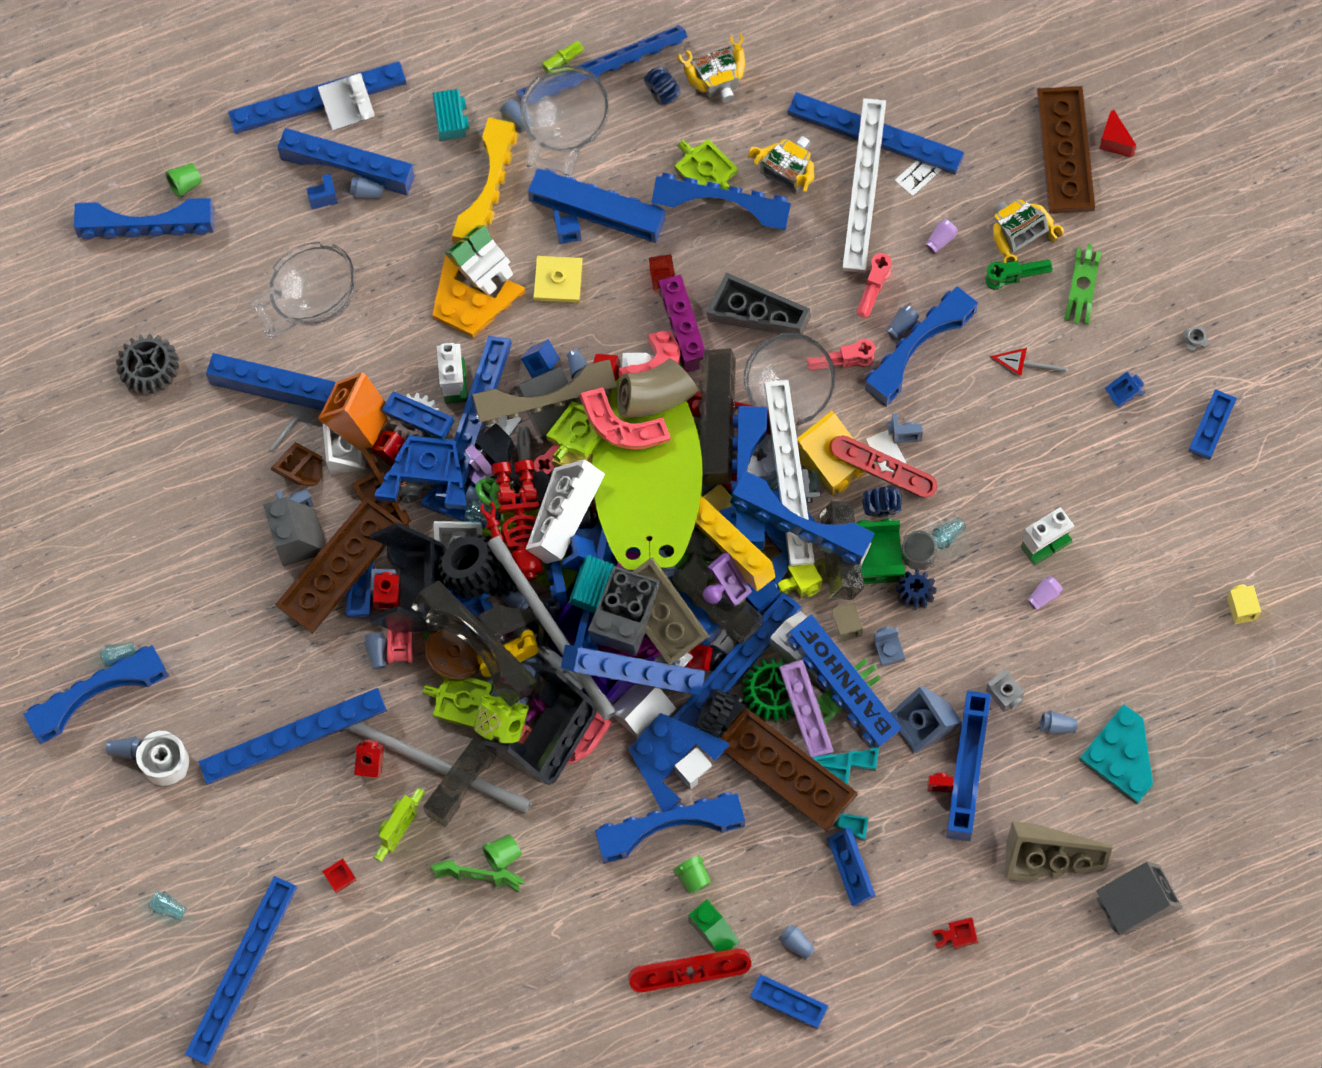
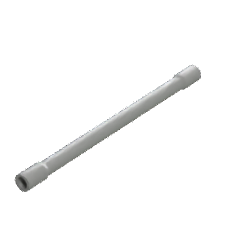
(504, 556)
(509, 798)

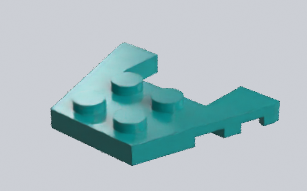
(840, 767)

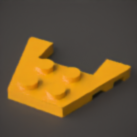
(467, 307)

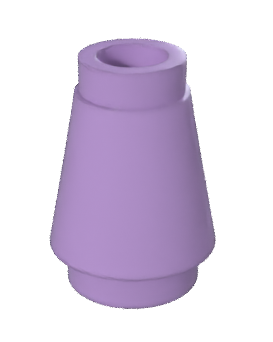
(942, 235)
(1045, 592)

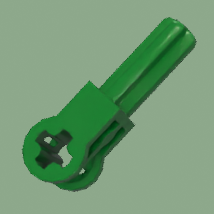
(1011, 272)

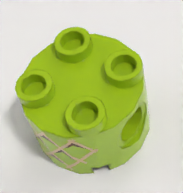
(499, 719)

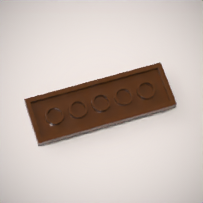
(1065, 149)
(336, 567)
(787, 770)

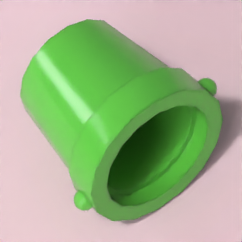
(183, 179)
(501, 852)
(693, 874)

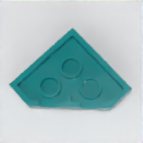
(1122, 755)

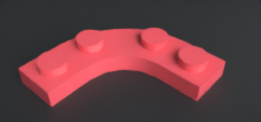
(664, 347)
(617, 431)
(588, 743)

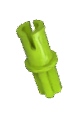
(562, 57)

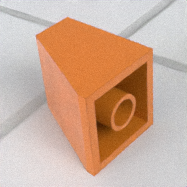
(355, 411)

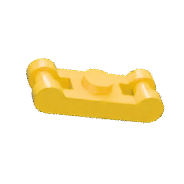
(521, 648)

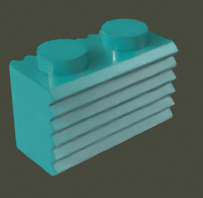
(449, 114)
(590, 583)

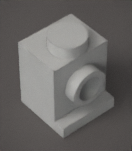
(1005, 700)

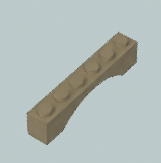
(495, 404)

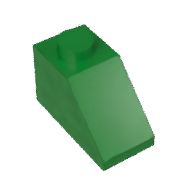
(712, 927)

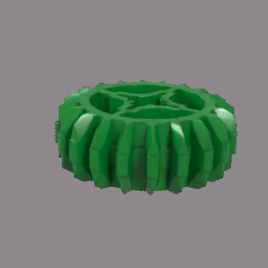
(751, 691)

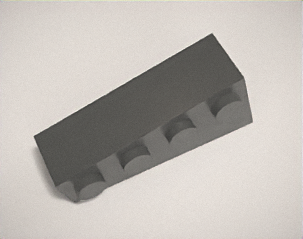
(756, 308)

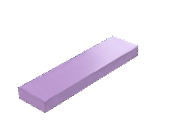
(806, 708)

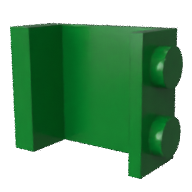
(884, 556)

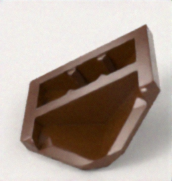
(299, 466)

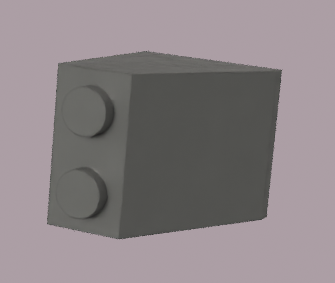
(539, 386)
(294, 530)
(1138, 898)

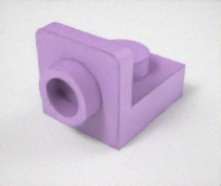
(480, 465)

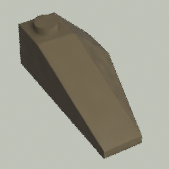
(1043, 851)

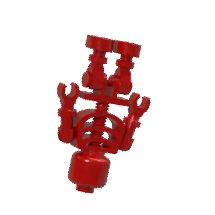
(526, 561)

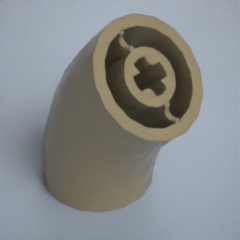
(654, 390)

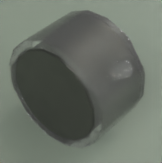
(919, 550)

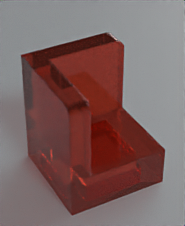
(660, 268)

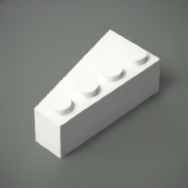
(563, 509)

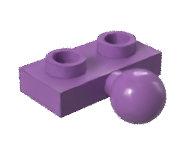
(728, 581)

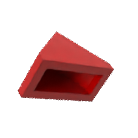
(1116, 137)

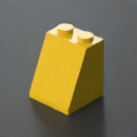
(816, 456)

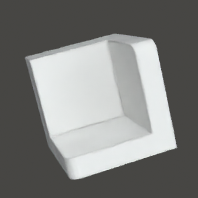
(692, 767)

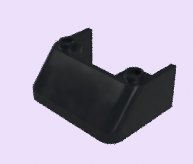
(418, 564)
(556, 731)

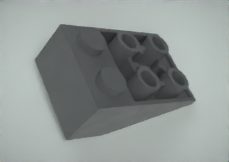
(624, 611)

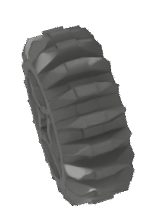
(140, 378)

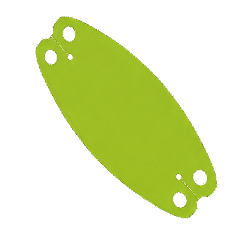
(650, 489)

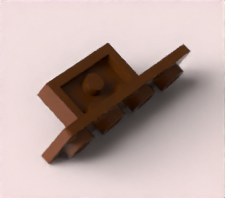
(368, 485)

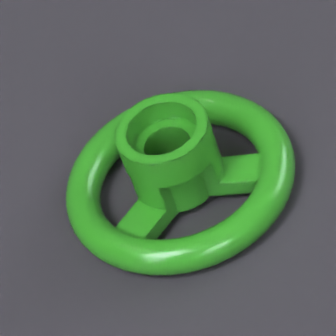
(492, 490)

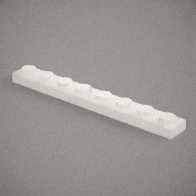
(864, 185)
(788, 465)

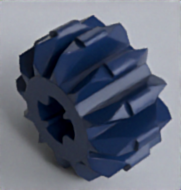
(662, 85)
(882, 501)
(907, 586)

